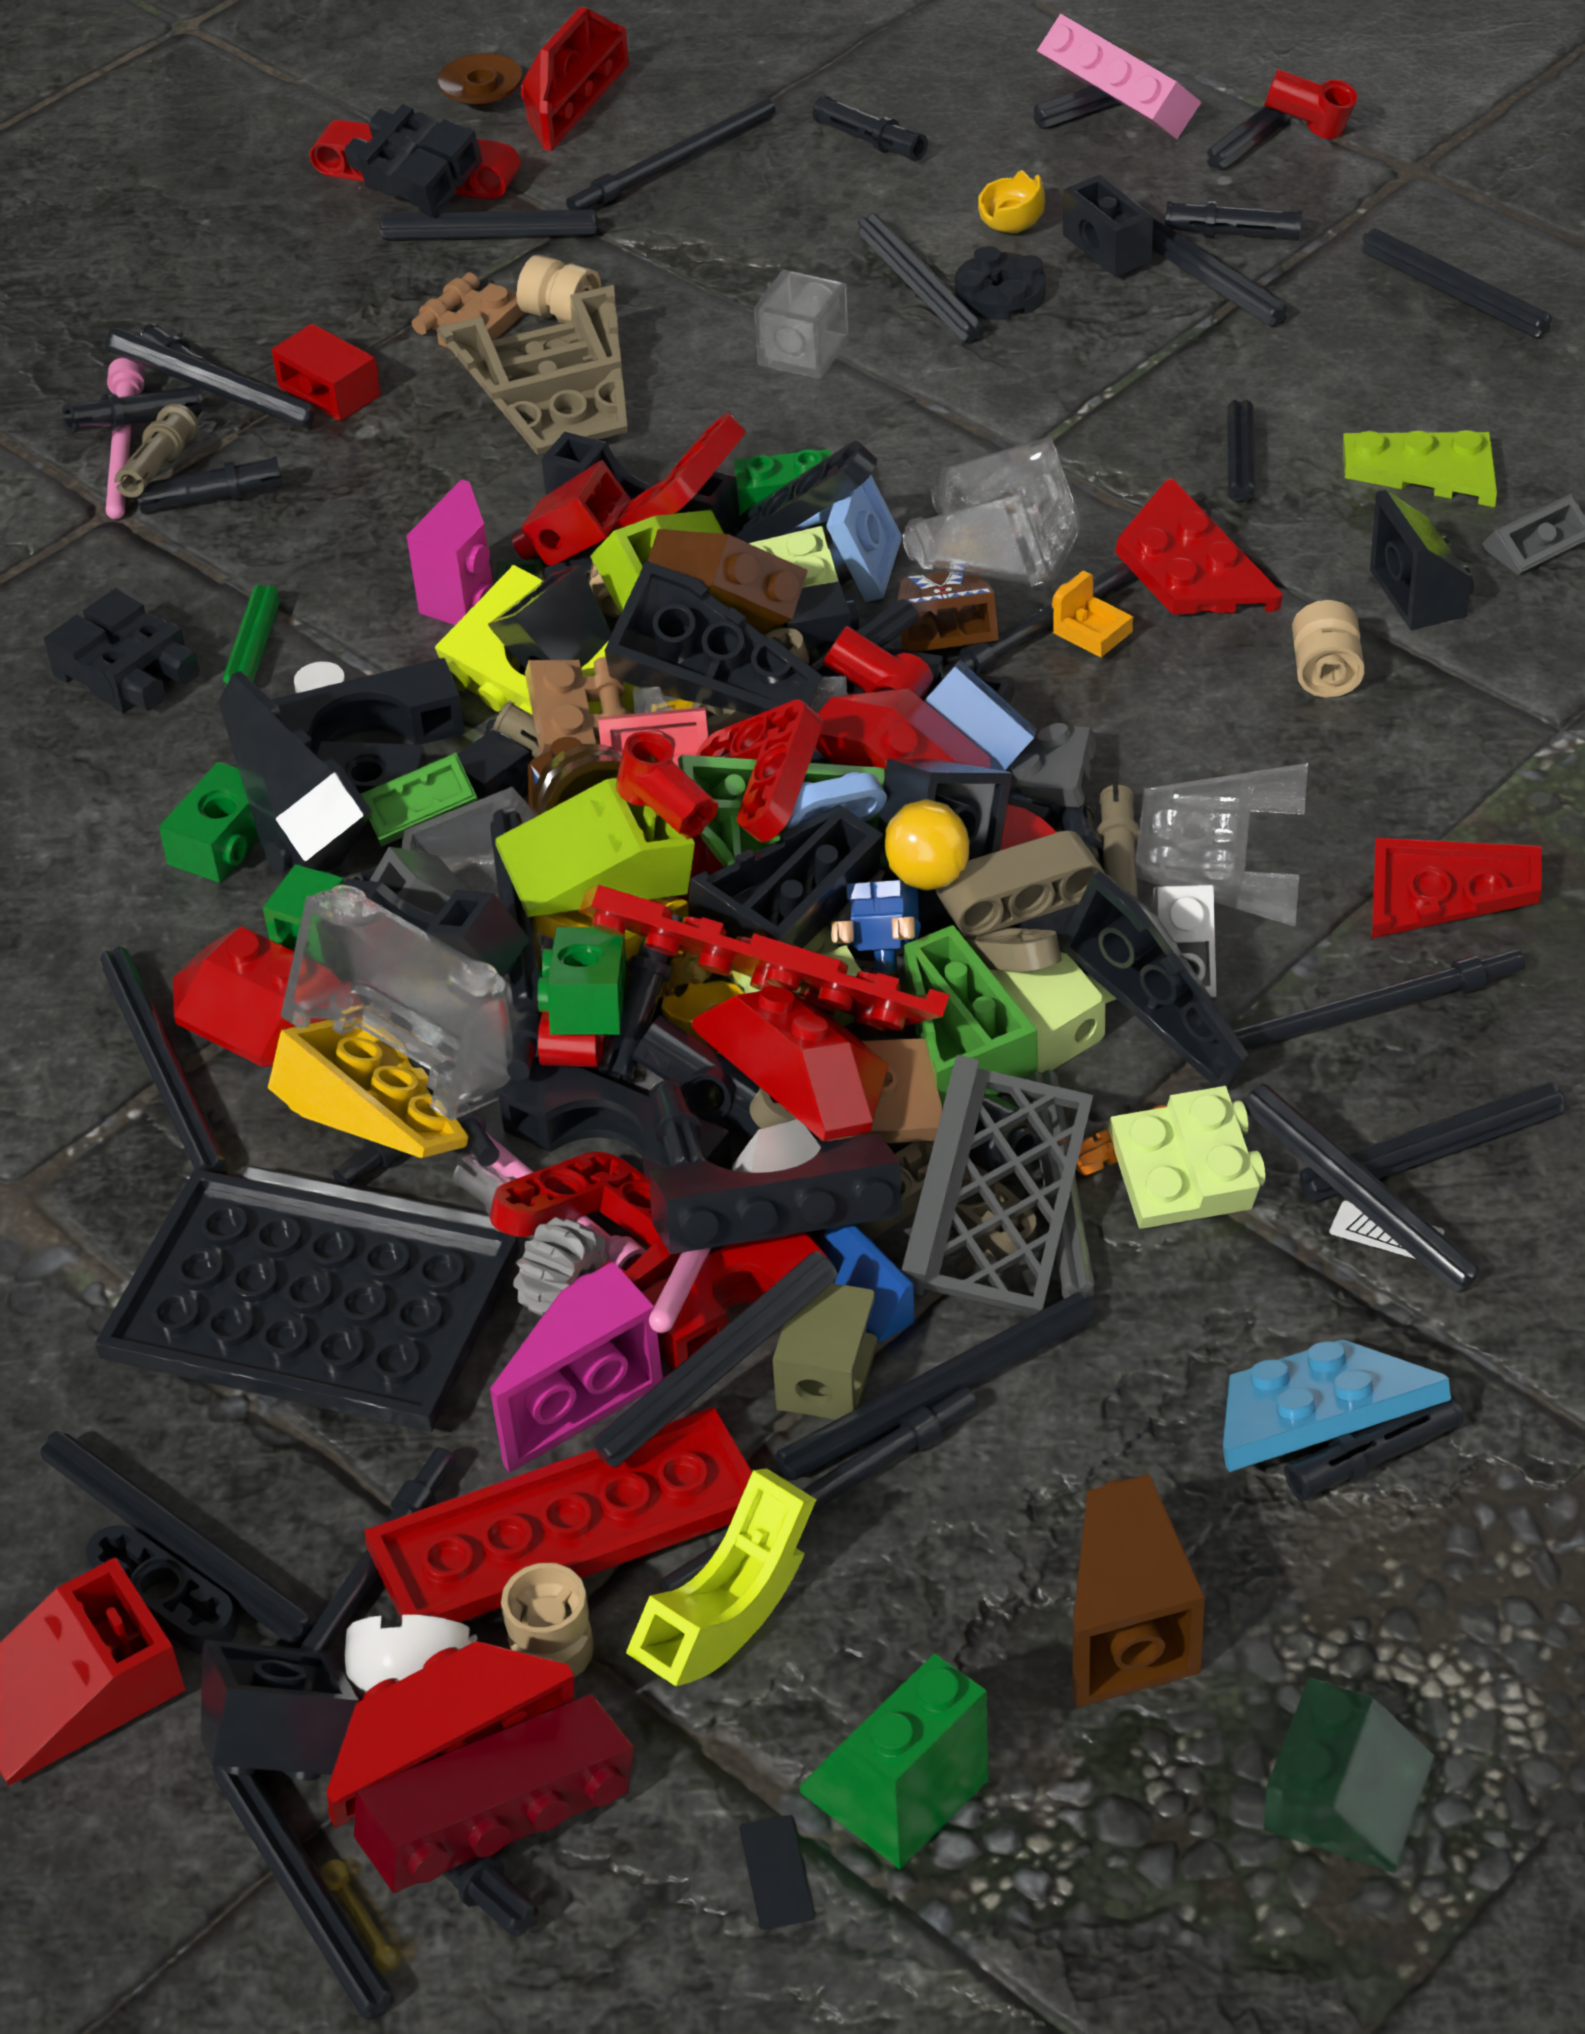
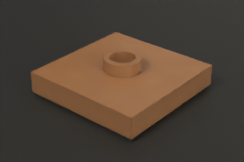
(909, 1099)

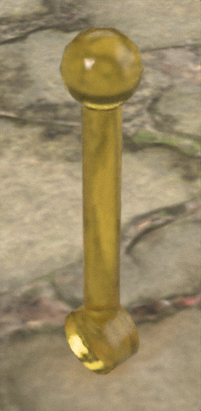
(336, 1878)

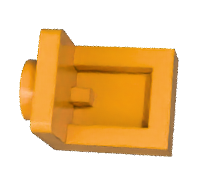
(1087, 619)

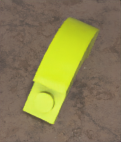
(715, 1613)

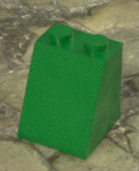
(908, 1763)

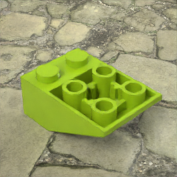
(627, 549)
(593, 843)

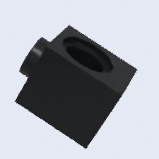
(496, 765)

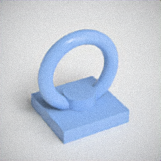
(862, 537)

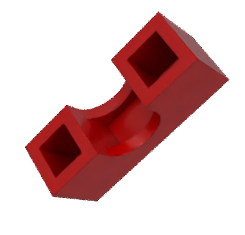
(727, 1277)

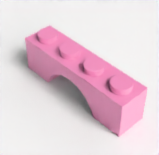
(1119, 75)

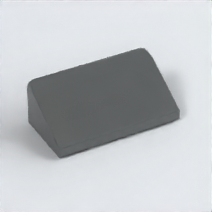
(1538, 535)

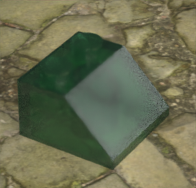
(1347, 1777)

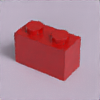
(326, 372)

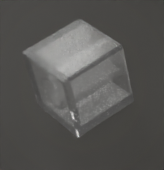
(801, 324)

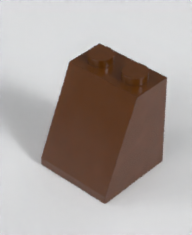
(735, 573)
(1134, 1596)

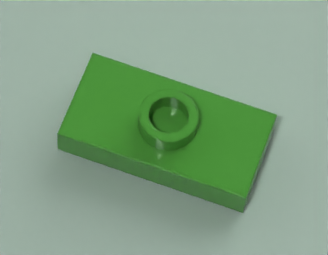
(418, 798)

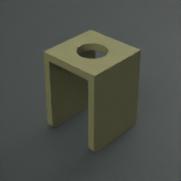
(825, 1354)

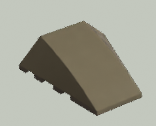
(553, 375)

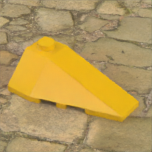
(360, 1089)

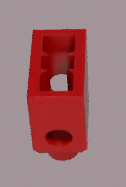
(572, 516)

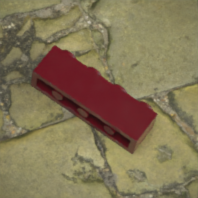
(492, 1793)

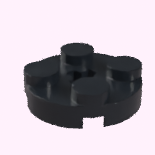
(1018, 277)

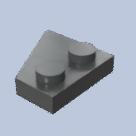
(1055, 765)

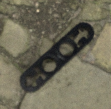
(806, 494)

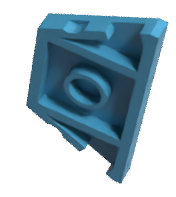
(1320, 1397)

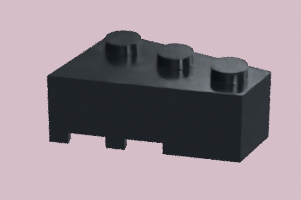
(792, 884)

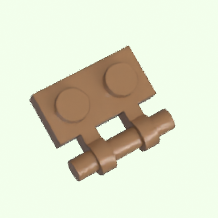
(493, 303)
(561, 699)

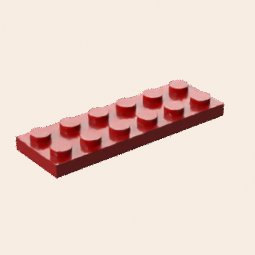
(568, 1513)

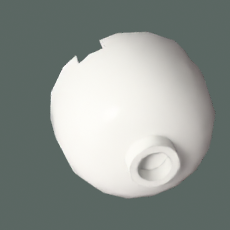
(397, 1652)

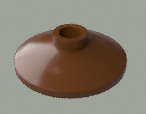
(480, 78)

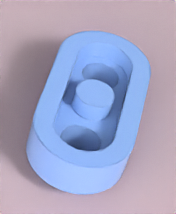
(854, 791)

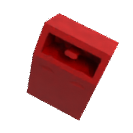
(80, 1670)

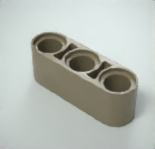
(1020, 883)

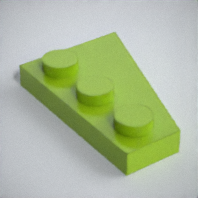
(1432, 459)

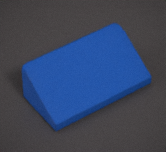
(867, 1267)

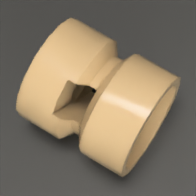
(547, 286)
(1328, 648)
(548, 1615)

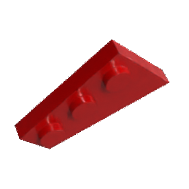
(1449, 881)

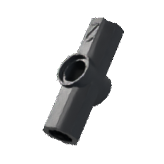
(683, 1058)

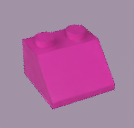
(450, 556)

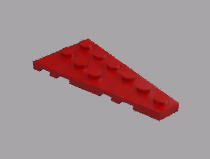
(816, 977)

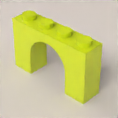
(485, 664)

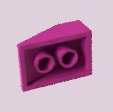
(576, 1366)

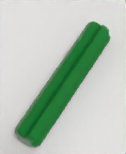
(253, 632)

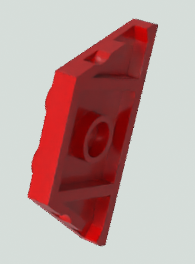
(1190, 559)

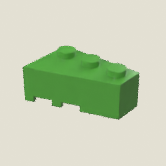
(979, 1014)

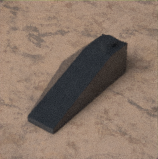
(701, 649)
(300, 805)
(1144, 969)

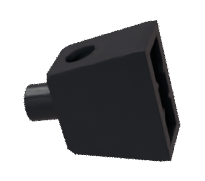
(554, 621)

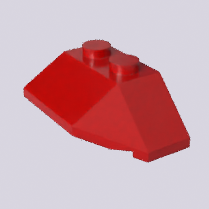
(572, 74)
(887, 725)
(236, 994)
(799, 1059)
(438, 1710)

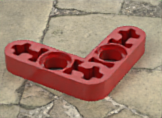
(687, 475)
(783, 747)
(574, 1190)

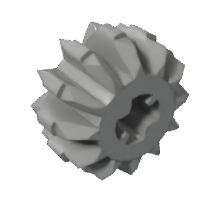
(555, 1260)

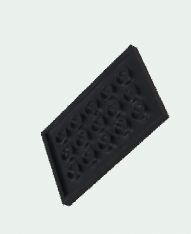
(310, 1299)

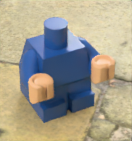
(881, 920)

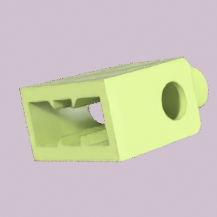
(1061, 1006)

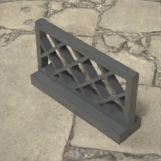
(946, 1173)

